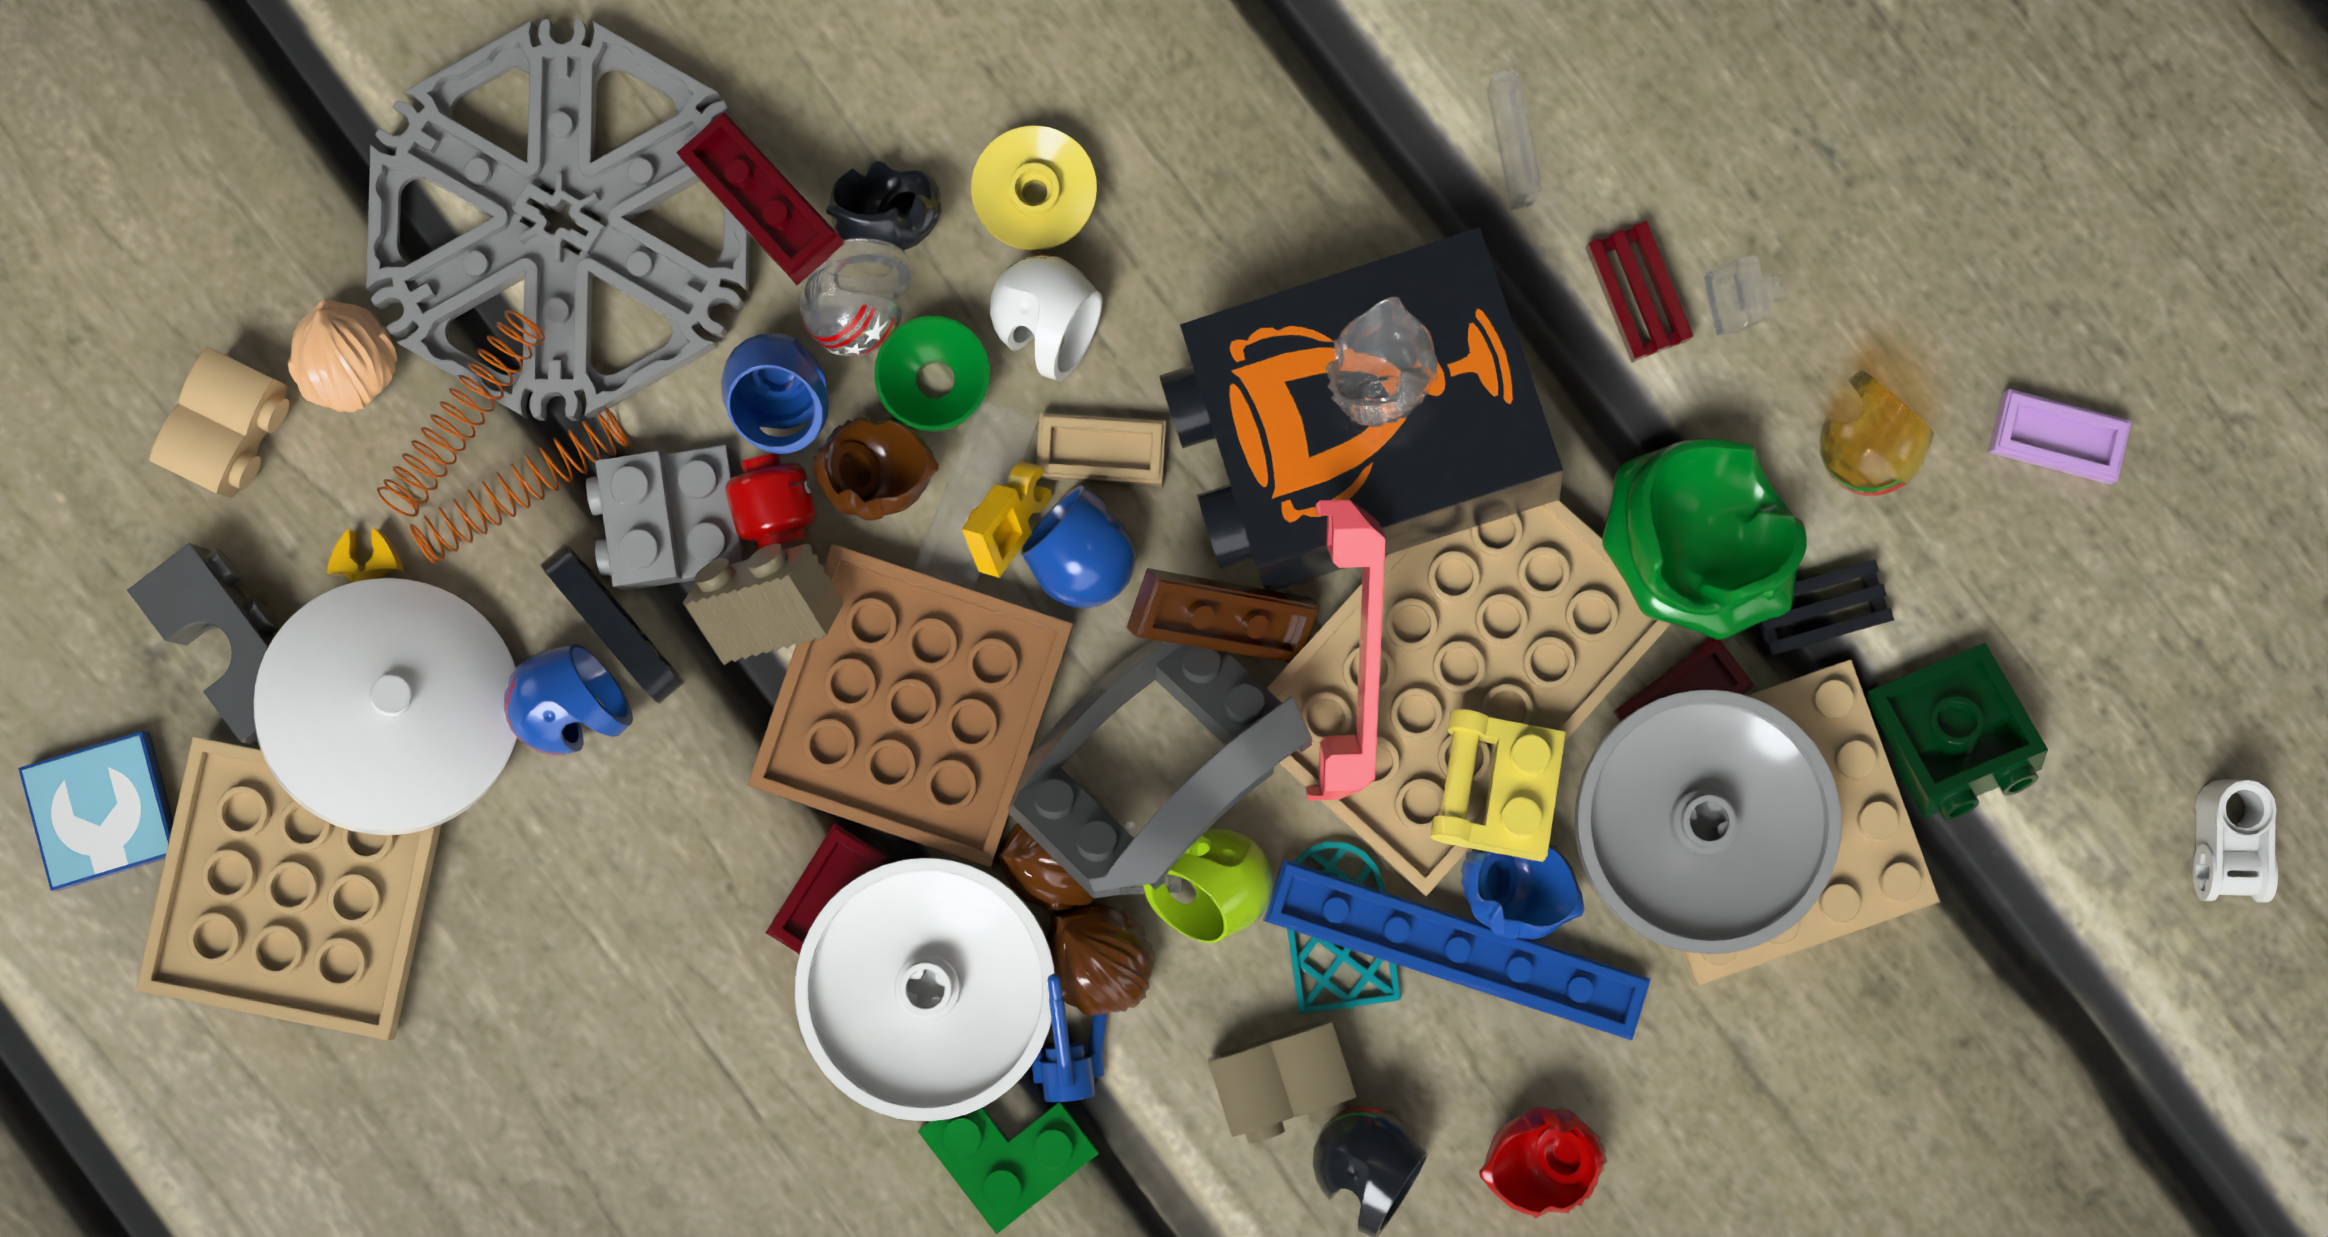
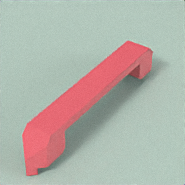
(1355, 540)

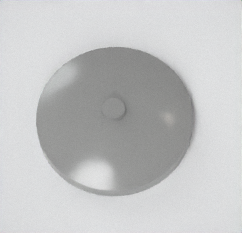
(1708, 822)

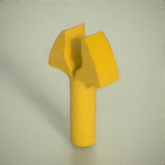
(344, 560)

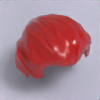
(1544, 1162)

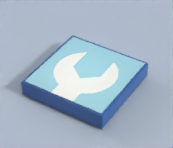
(98, 810)

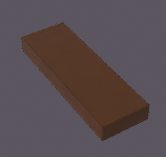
(1222, 616)

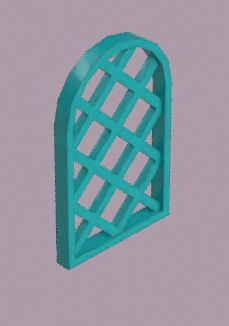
(1348, 1001)

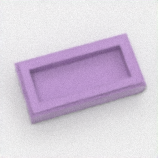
(2059, 436)

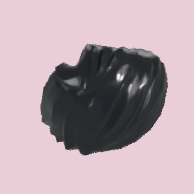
(885, 205)

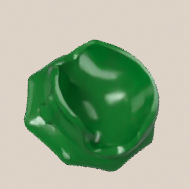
(1704, 537)

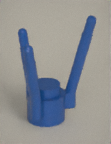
(1067, 1070)

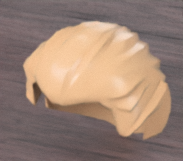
(341, 356)

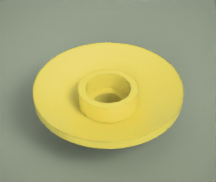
(1028, 158)

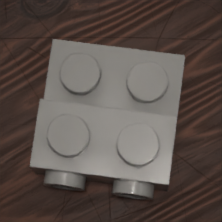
(663, 516)

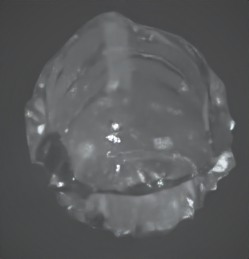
(1382, 365)

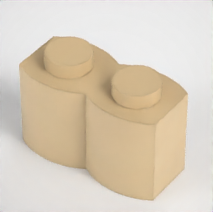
(220, 423)

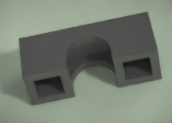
(200, 593)

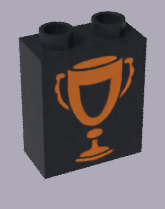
(1452, 464)

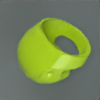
(1229, 883)

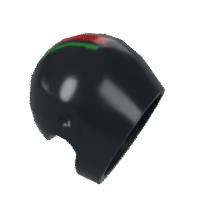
(1373, 1158)

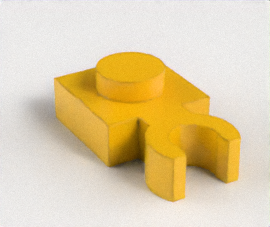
(1000, 522)

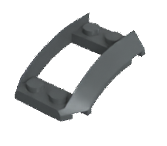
(1216, 691)

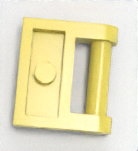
(1519, 790)

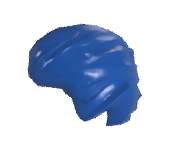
(1521, 894)

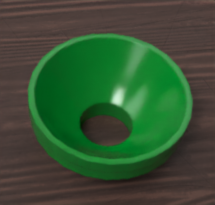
(928, 342)

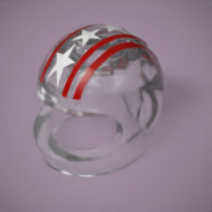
(854, 312)

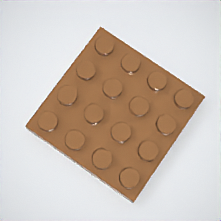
(913, 707)

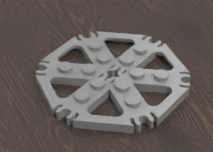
(507, 251)

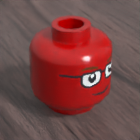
(770, 501)

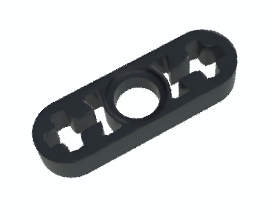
(612, 623)

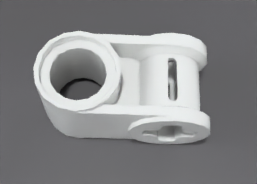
(2240, 847)

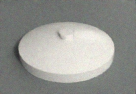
(385, 706)
(924, 989)

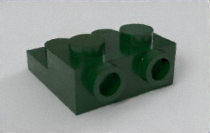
(1958, 733)

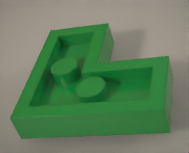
(1005, 1174)

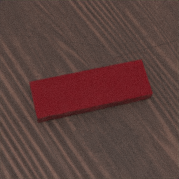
(760, 198)

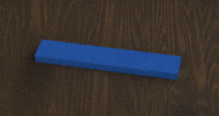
(1456, 950)

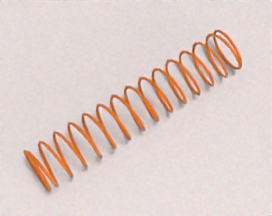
(625, 442)
(447, 446)

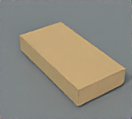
(1101, 449)

